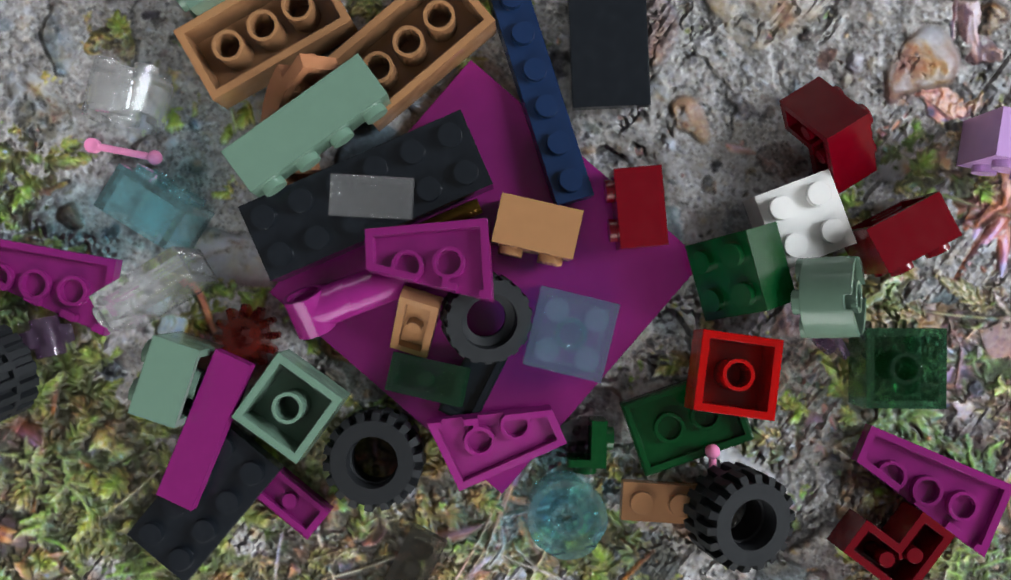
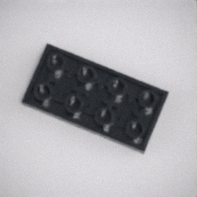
(609, 54)

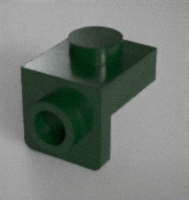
(599, 441)

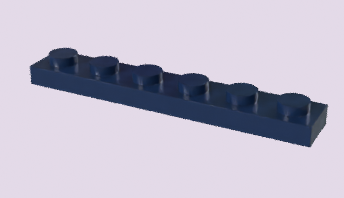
(541, 101)

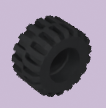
(17, 375)
(356, 483)
(758, 533)

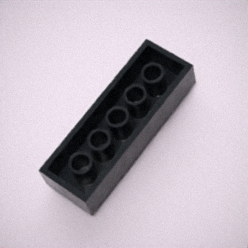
(294, 224)

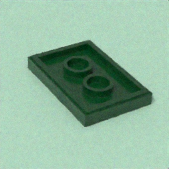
(671, 434)

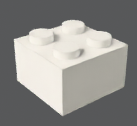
(807, 216)

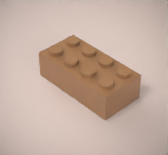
(245, 40)
(417, 45)

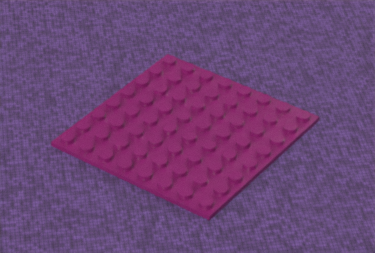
(634, 278)

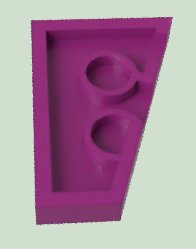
(435, 255)
(494, 441)

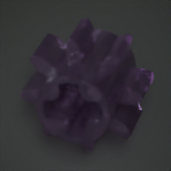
(48, 336)

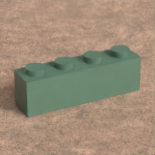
(307, 127)

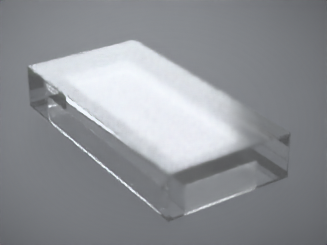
(371, 196)

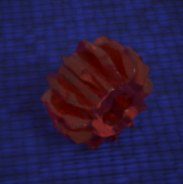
(259, 331)

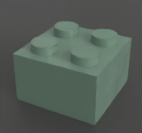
(170, 377)
(291, 405)

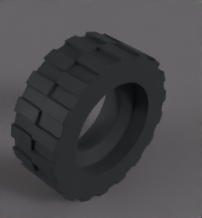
(495, 346)

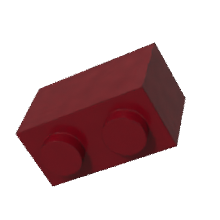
(637, 207)

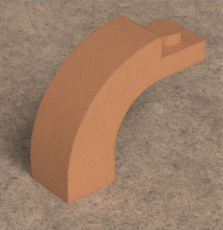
(291, 81)

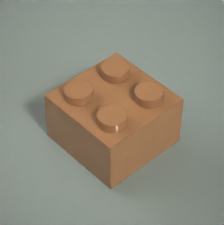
(536, 229)

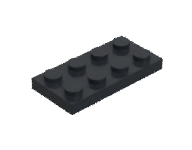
(187, 538)

